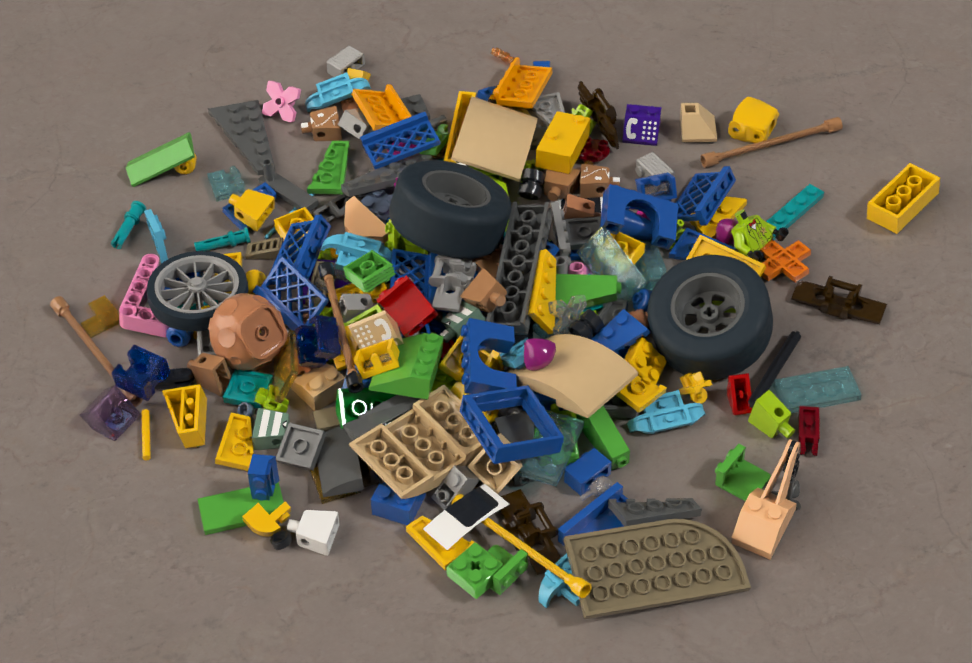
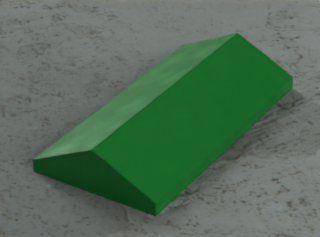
(352, 405)

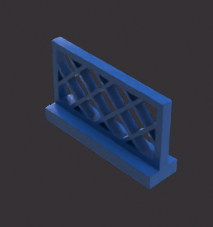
(398, 133)
(708, 201)
(311, 246)
(425, 269)
(289, 316)

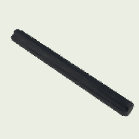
(775, 367)

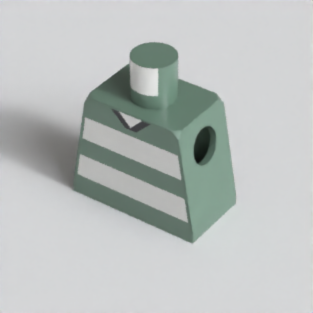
(455, 320)
(269, 429)

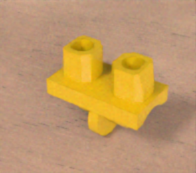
(693, 385)

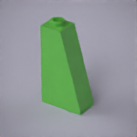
(596, 288)
(606, 437)

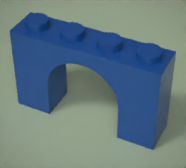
(659, 211)
(485, 336)

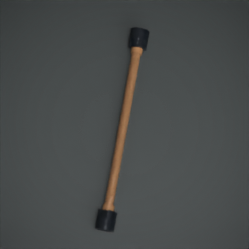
(353, 379)

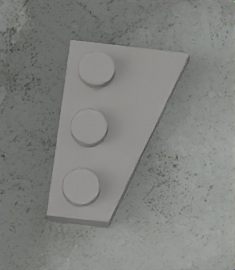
(547, 106)

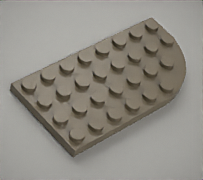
(653, 566)

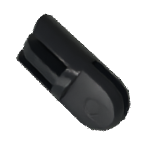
(177, 378)

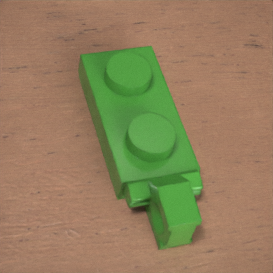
(443, 136)

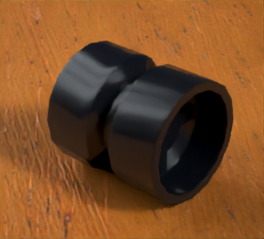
(532, 180)
(588, 325)

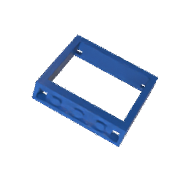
(473, 406)

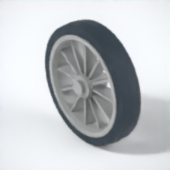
(193, 290)

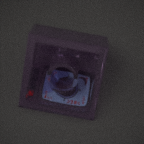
(110, 413)

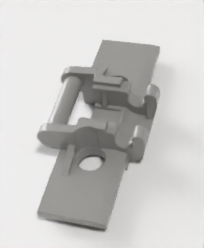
(460, 276)

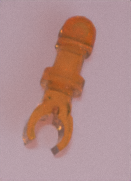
(505, 57)

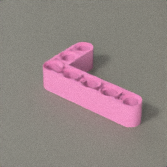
(132, 312)

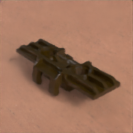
(602, 113)
(838, 306)
(522, 527)

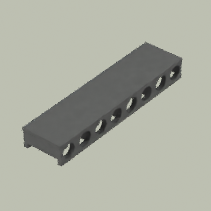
(524, 239)

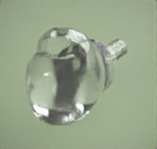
(598, 487)

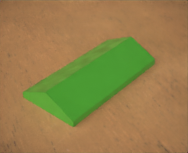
(160, 159)

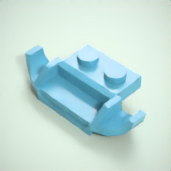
(334, 91)
(352, 246)
(666, 414)
(553, 585)

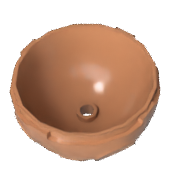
(236, 331)

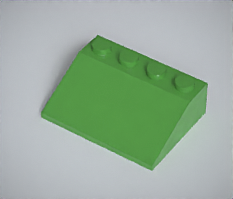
(417, 367)

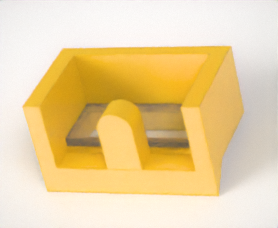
(377, 358)

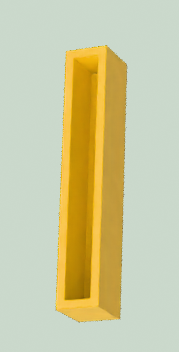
(460, 111)

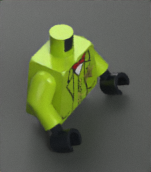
(753, 234)

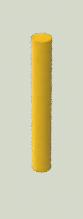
(146, 451)

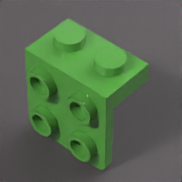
(738, 475)
(512, 568)

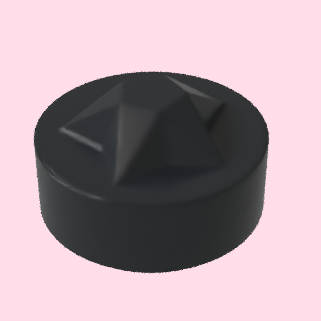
(281, 539)

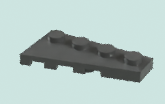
(654, 510)

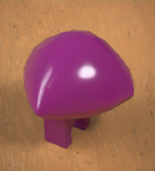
(723, 230)
(538, 353)

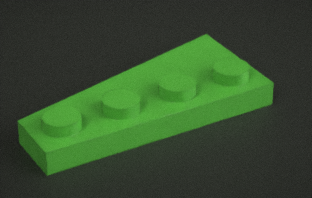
(331, 170)

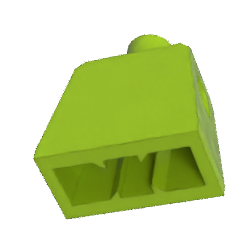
(771, 416)

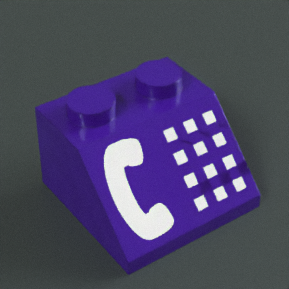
(642, 125)

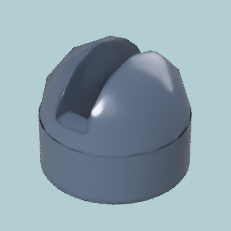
(247, 412)

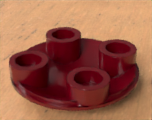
(594, 150)

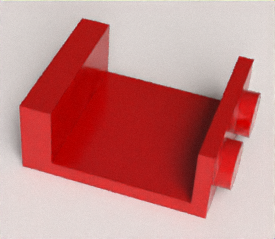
(407, 306)

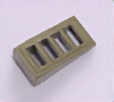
(269, 247)

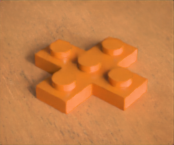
(785, 260)

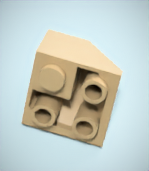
(697, 123)

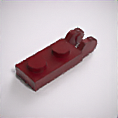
(808, 428)

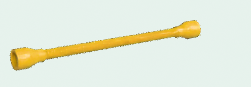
(577, 585)

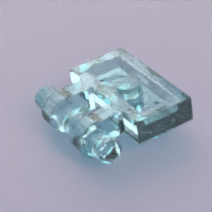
(220, 183)

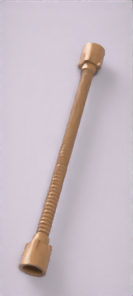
(711, 158)
(61, 308)

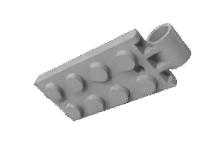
(561, 238)

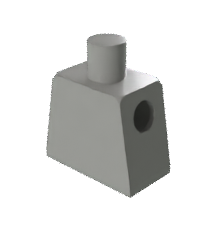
(355, 123)
(354, 304)

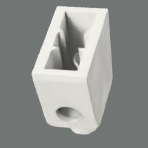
(315, 530)

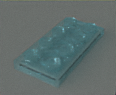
(606, 257)
(818, 389)
(550, 467)

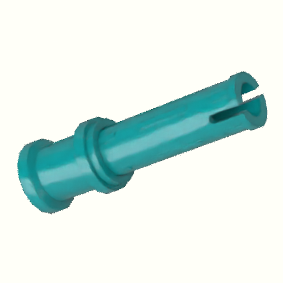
(131, 218)
(230, 238)

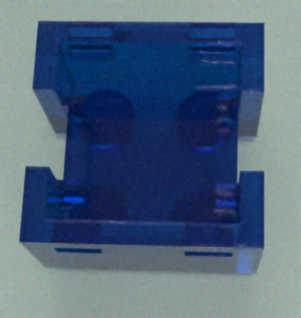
(318, 341)
(144, 373)

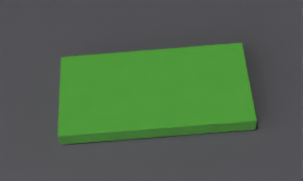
(226, 509)

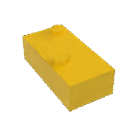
(562, 142)
(903, 198)

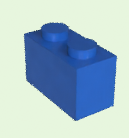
(586, 470)

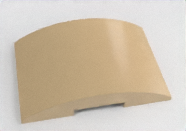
(494, 139)
(580, 375)
(421, 445)

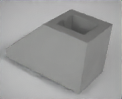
(458, 481)

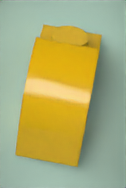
(264, 524)

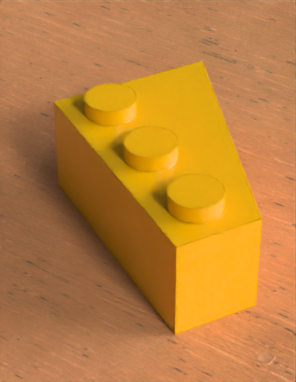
(188, 413)

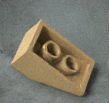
(318, 386)

